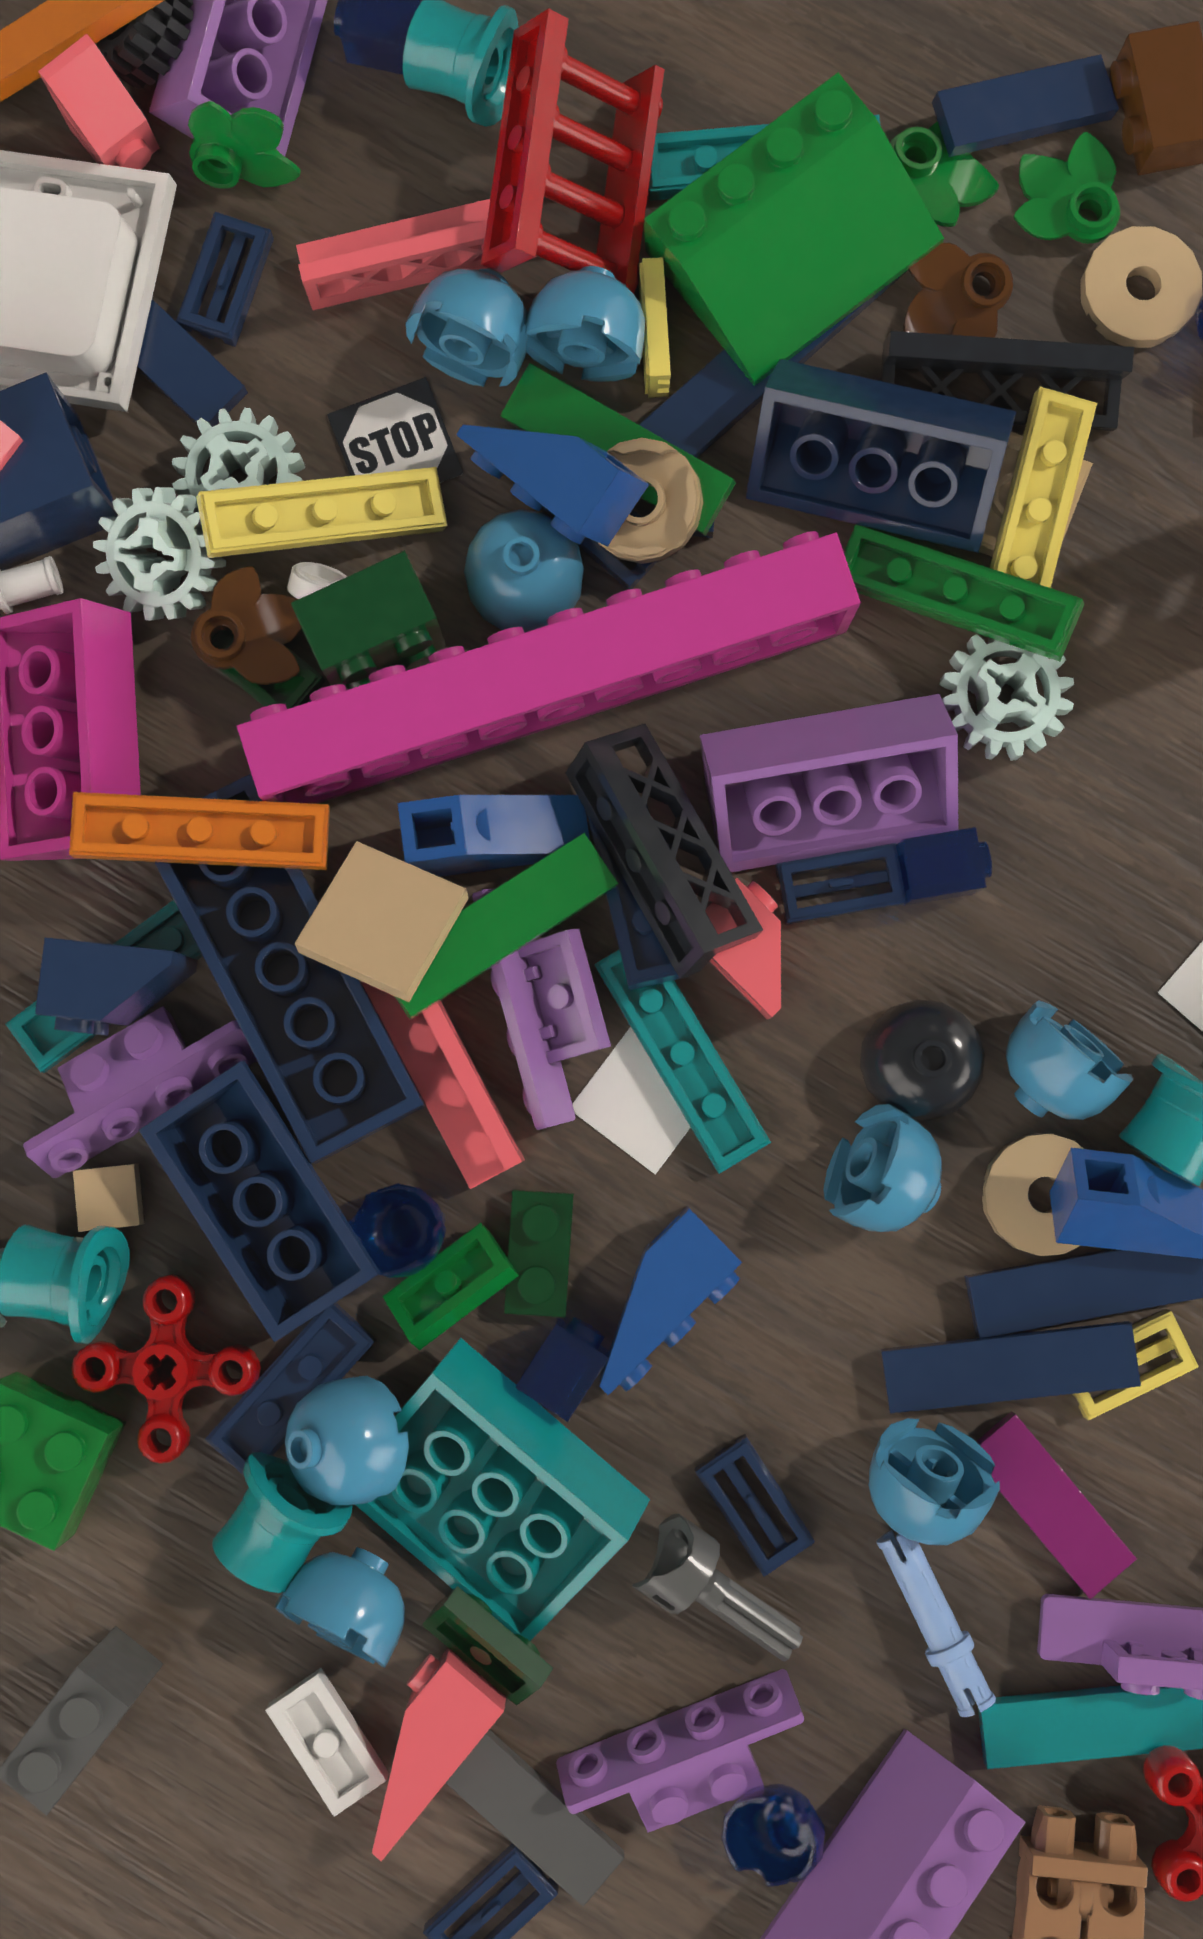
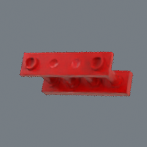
(524, 147)

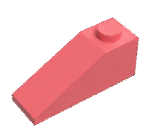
(439, 1729)

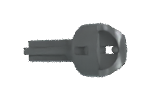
(687, 1573)

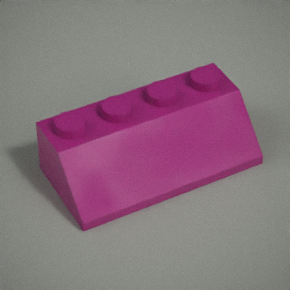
(63, 720)

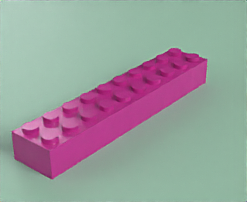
(551, 673)

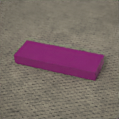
(1054, 1507)

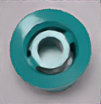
(461, 56)
(1171, 1123)
(64, 1277)
(274, 1526)

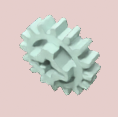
(255, 459)
(143, 575)
(1025, 707)

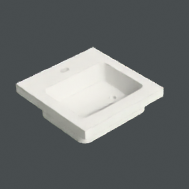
(78, 272)

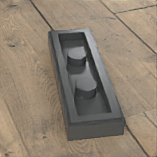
(536, 1818)

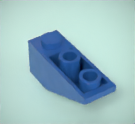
(565, 474)
(487, 830)
(1125, 1205)
(670, 1282)

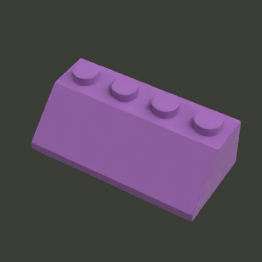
(241, 59)
(832, 782)
(902, 1854)

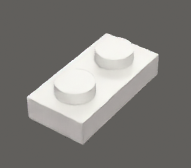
(327, 1742)

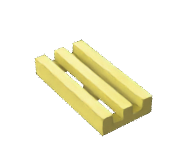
(656, 342)
(1175, 1340)

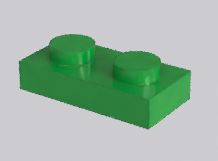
(450, 1286)

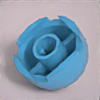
(588, 324)
(471, 326)
(522, 570)
(1062, 1066)
(886, 1173)
(347, 1441)
(931, 1482)
(348, 1603)

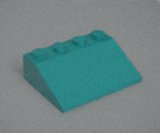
(503, 1494)

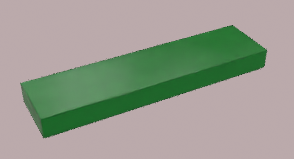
(553, 407)
(962, 593)
(513, 918)

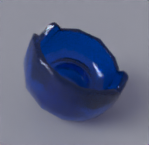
(400, 1229)
(774, 1834)

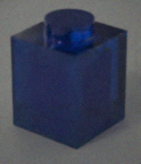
(374, 31)
(943, 865)
(564, 1366)

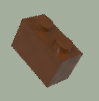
(1161, 96)

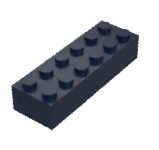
(298, 1015)

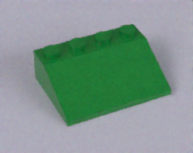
(793, 229)

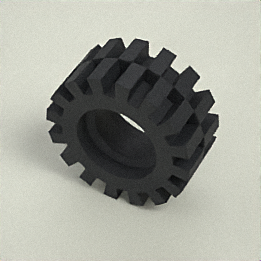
(148, 43)

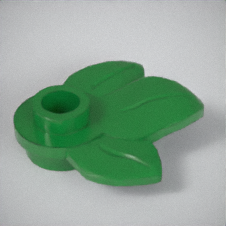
(238, 147)
(942, 180)
(1064, 188)

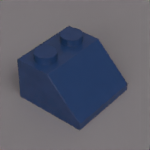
(104, 983)

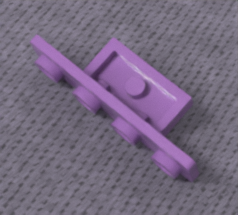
(549, 1018)
(130, 1084)
(1134, 1641)
(685, 1757)

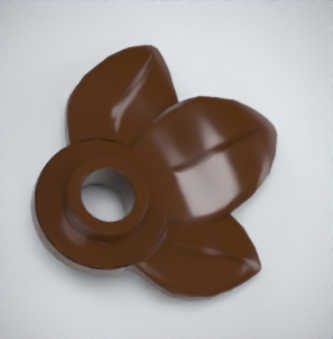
(948, 298)
(259, 625)

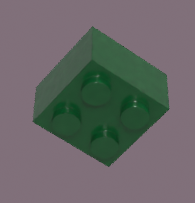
(370, 622)

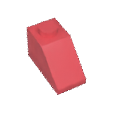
(99, 107)
(755, 964)

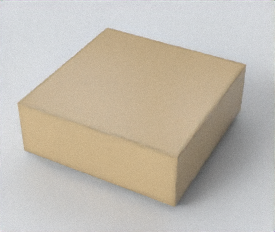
(108, 1197)

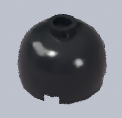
(922, 1059)

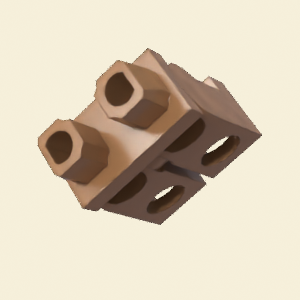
(1079, 1886)

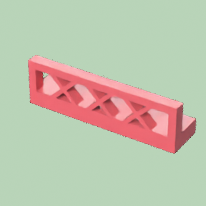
(392, 255)
(450, 1088)

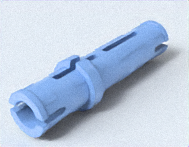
(947, 1644)

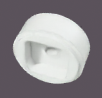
(310, 577)

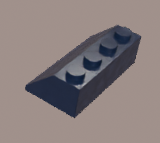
(878, 454)
(259, 1201)

